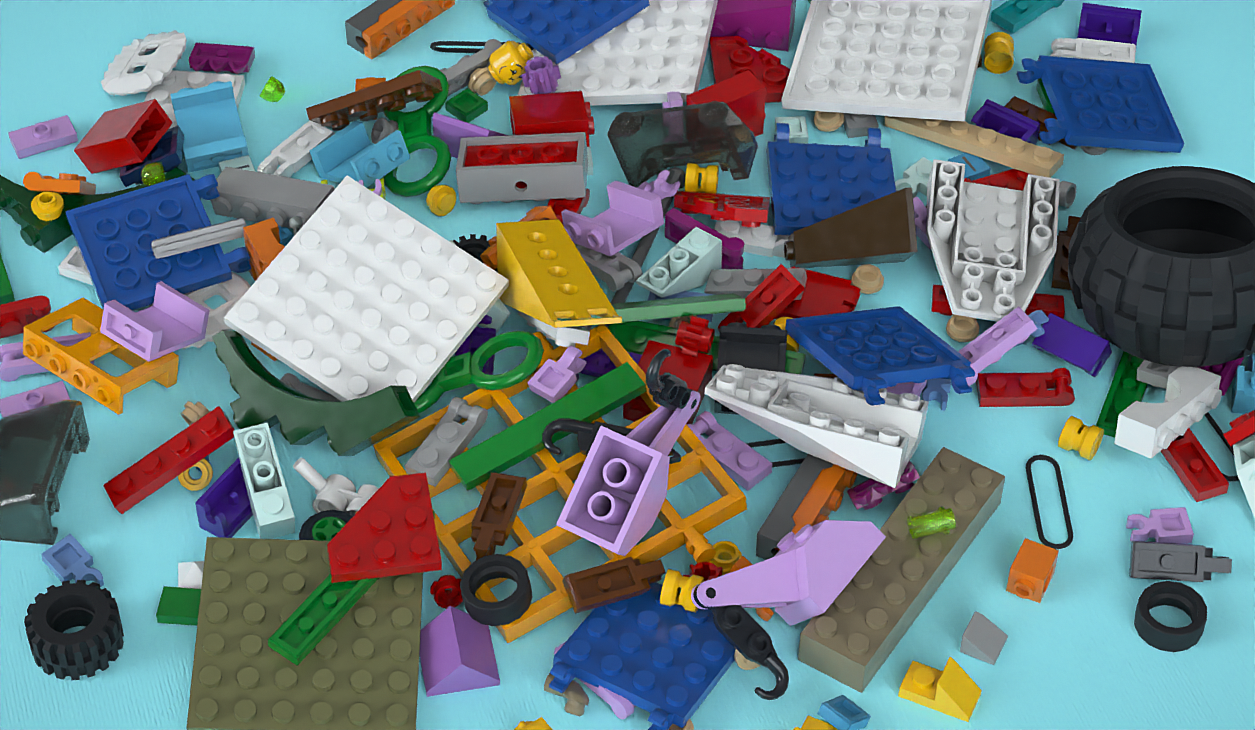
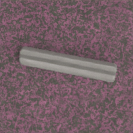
(198, 238)

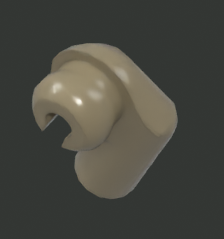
(574, 693)

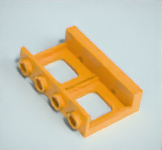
(74, 364)

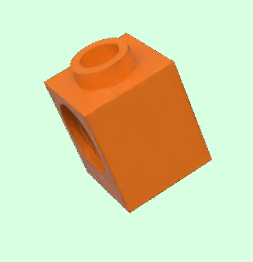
(1032, 570)

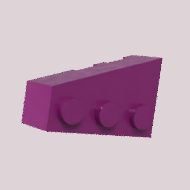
(760, 22)

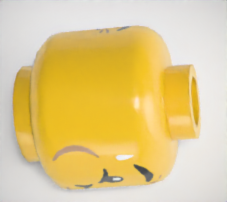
(509, 62)

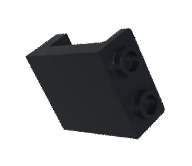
(751, 348)

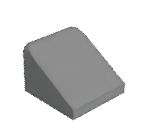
(983, 639)

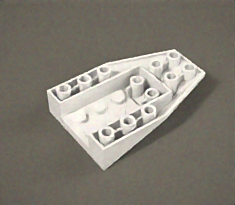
(990, 239)
(827, 418)

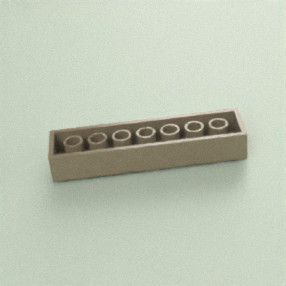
(902, 573)

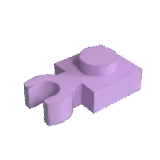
(1164, 525)

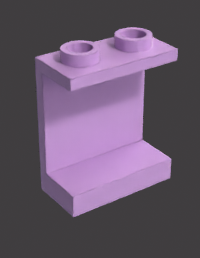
(628, 219)
(157, 330)

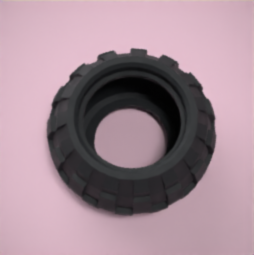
(1170, 266)

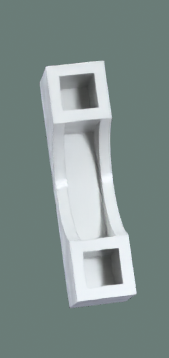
(1153, 426)

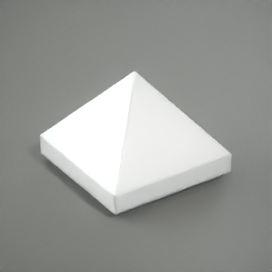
(190, 574)

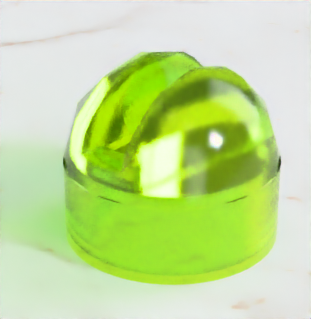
(273, 90)
(153, 173)

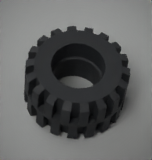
(79, 651)

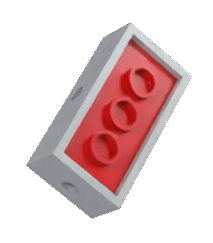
(522, 167)

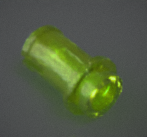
(932, 523)

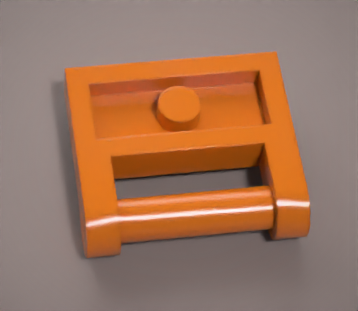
(66, 184)

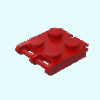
(823, 296)

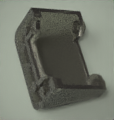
(682, 135)
(33, 465)

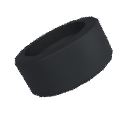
(1175, 595)
(502, 611)

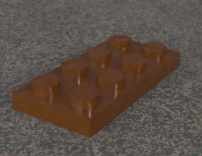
(367, 102)

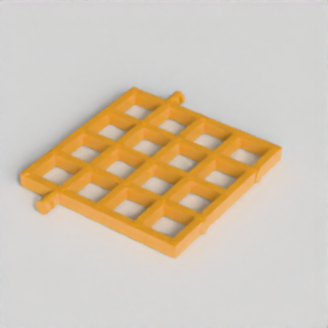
(560, 477)

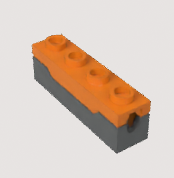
(389, 22)
(807, 499)

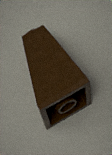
(863, 235)

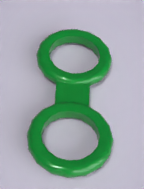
(417, 134)
(467, 368)

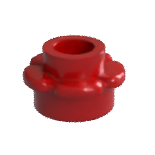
(450, 597)

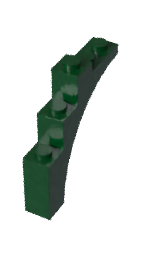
(47, 234)
(302, 418)

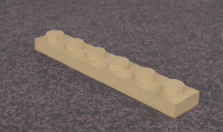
(982, 143)

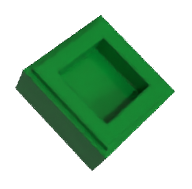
(466, 105)

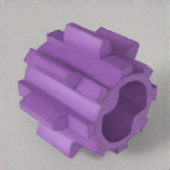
(541, 75)

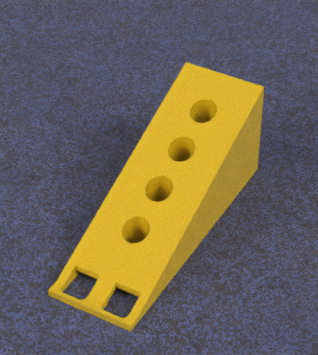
(549, 275)

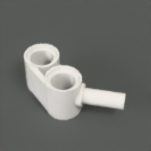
(335, 491)

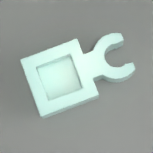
(916, 177)

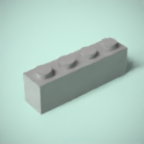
(265, 196)

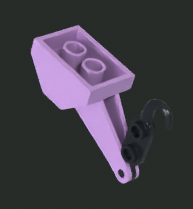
(628, 474)
(796, 581)

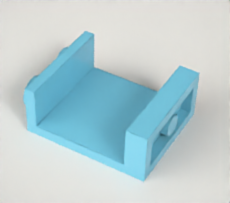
(209, 125)
(353, 155)

